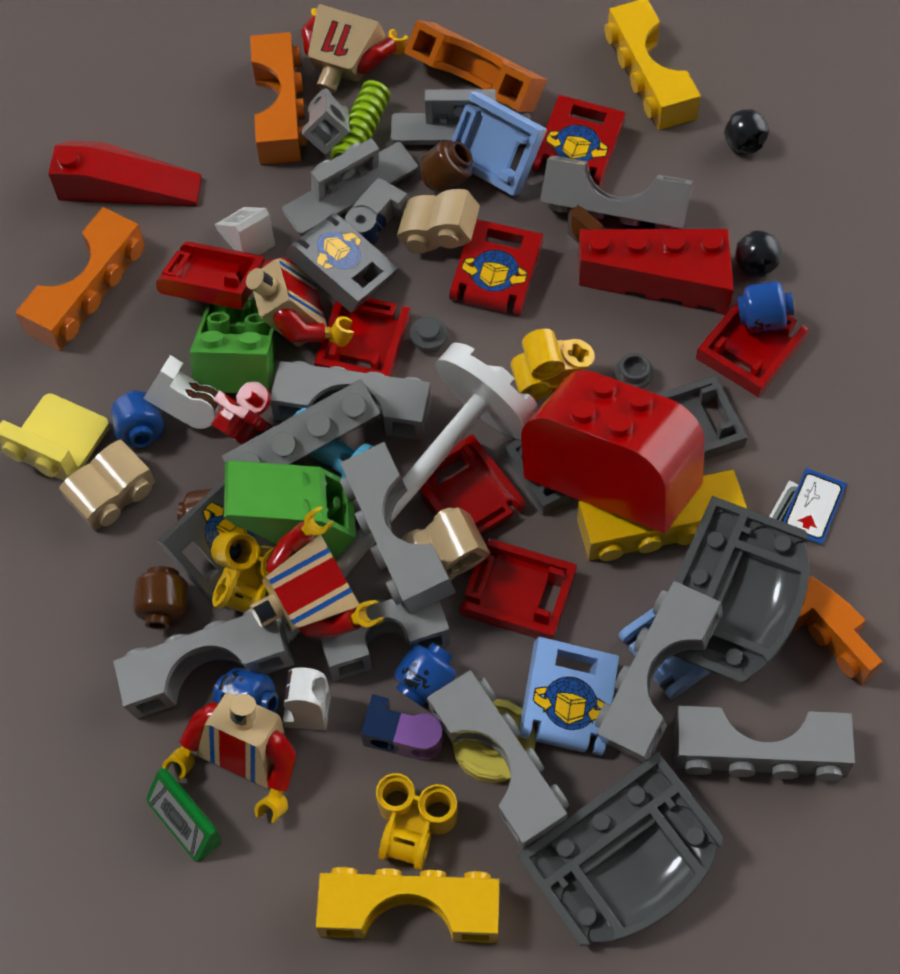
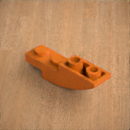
(837, 626)

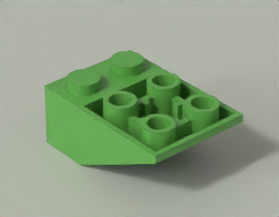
(234, 348)
(278, 496)

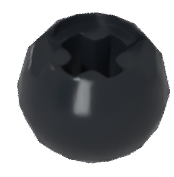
(746, 131)
(758, 253)

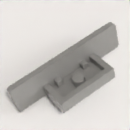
(440, 118)
(343, 180)

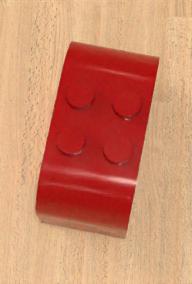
(616, 449)

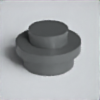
(428, 334)
(634, 370)

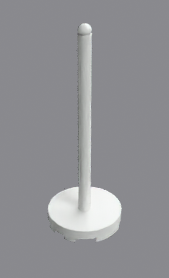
(485, 395)

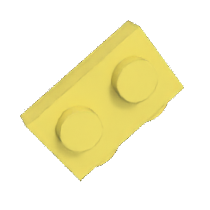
(54, 437)

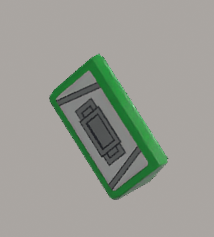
(182, 816)

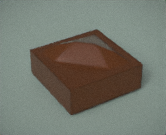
(579, 220)

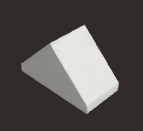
(248, 230)

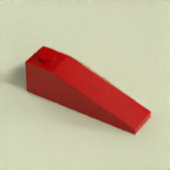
(117, 175)

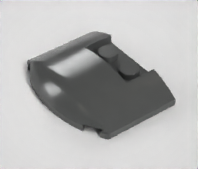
(759, 577)
(625, 855)

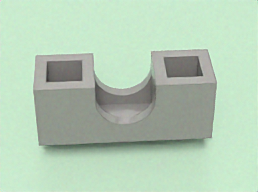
(350, 654)

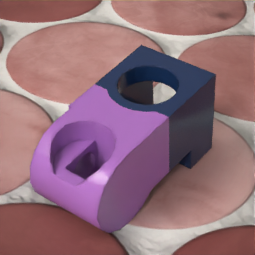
(401, 733)

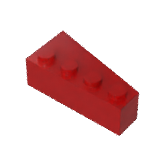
(660, 264)

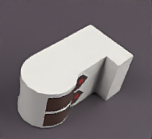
(183, 396)
(306, 700)

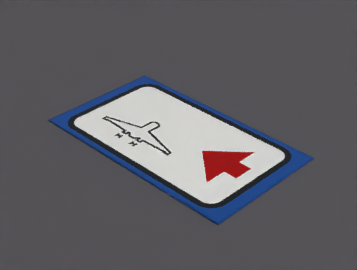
(815, 504)

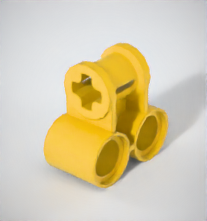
(548, 362)
(239, 576)
(409, 825)

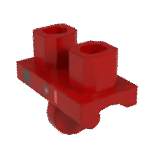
(241, 417)

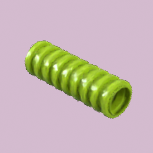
(364, 115)

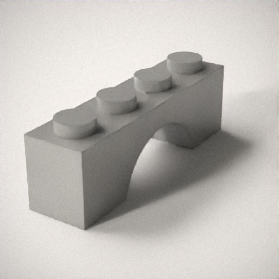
(570, 184)
(401, 401)
(311, 428)
(415, 568)
(682, 623)
(153, 676)
(469, 714)
(709, 742)

